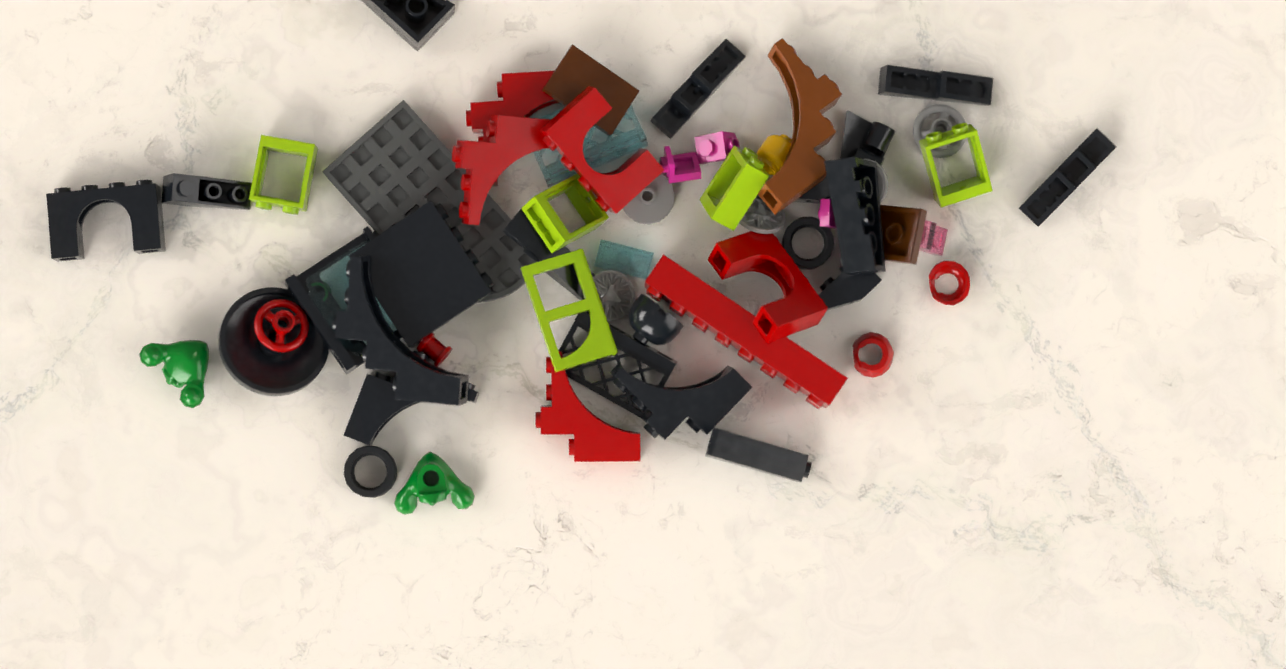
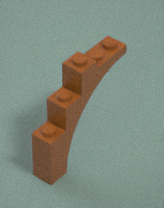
(811, 130)

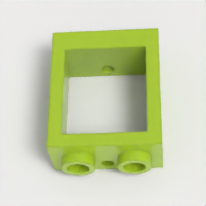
(286, 146)
(734, 187)
(964, 189)
(549, 224)

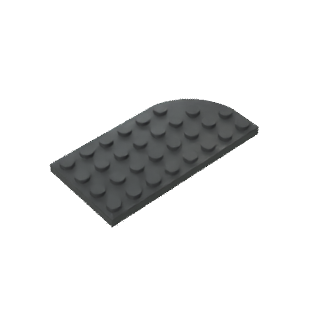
(404, 167)

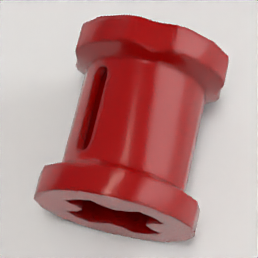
(434, 349)

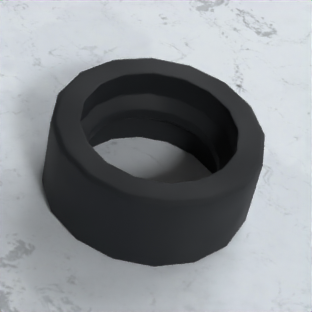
(826, 234)
(349, 469)

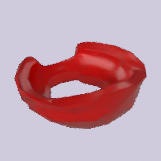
(959, 272)
(887, 358)

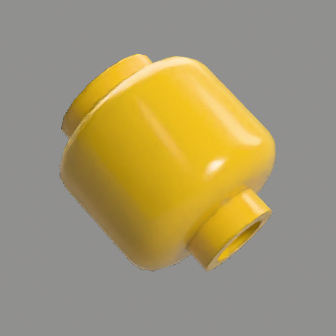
(774, 152)

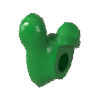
(183, 365)
(432, 483)

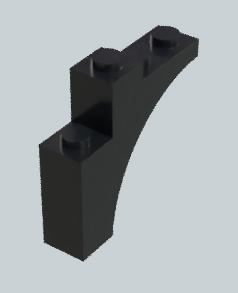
(378, 405)
(668, 407)

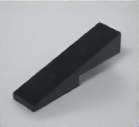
(935, 85)

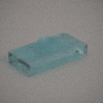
(624, 259)

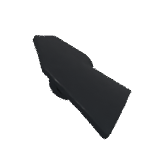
(865, 139)

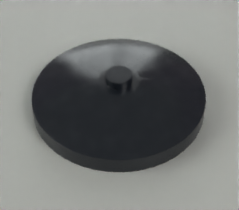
(256, 365)

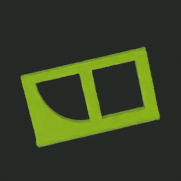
(599, 340)

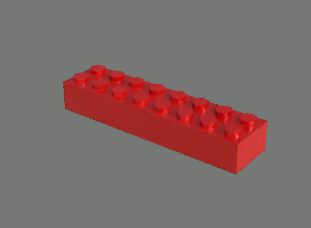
(735, 327)

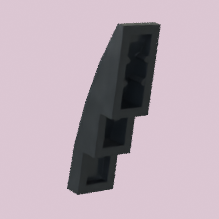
(698, 88)
(1067, 177)
(526, 236)

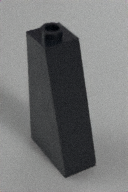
(758, 455)

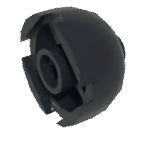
(652, 322)

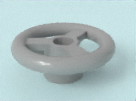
(943, 121)

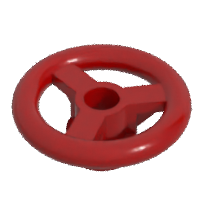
(283, 315)

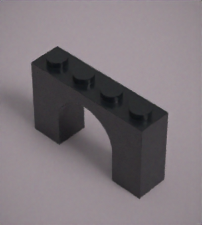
(69, 208)

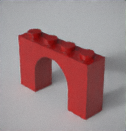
(567, 135)
(764, 254)

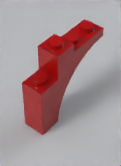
(521, 98)
(485, 161)
(593, 438)

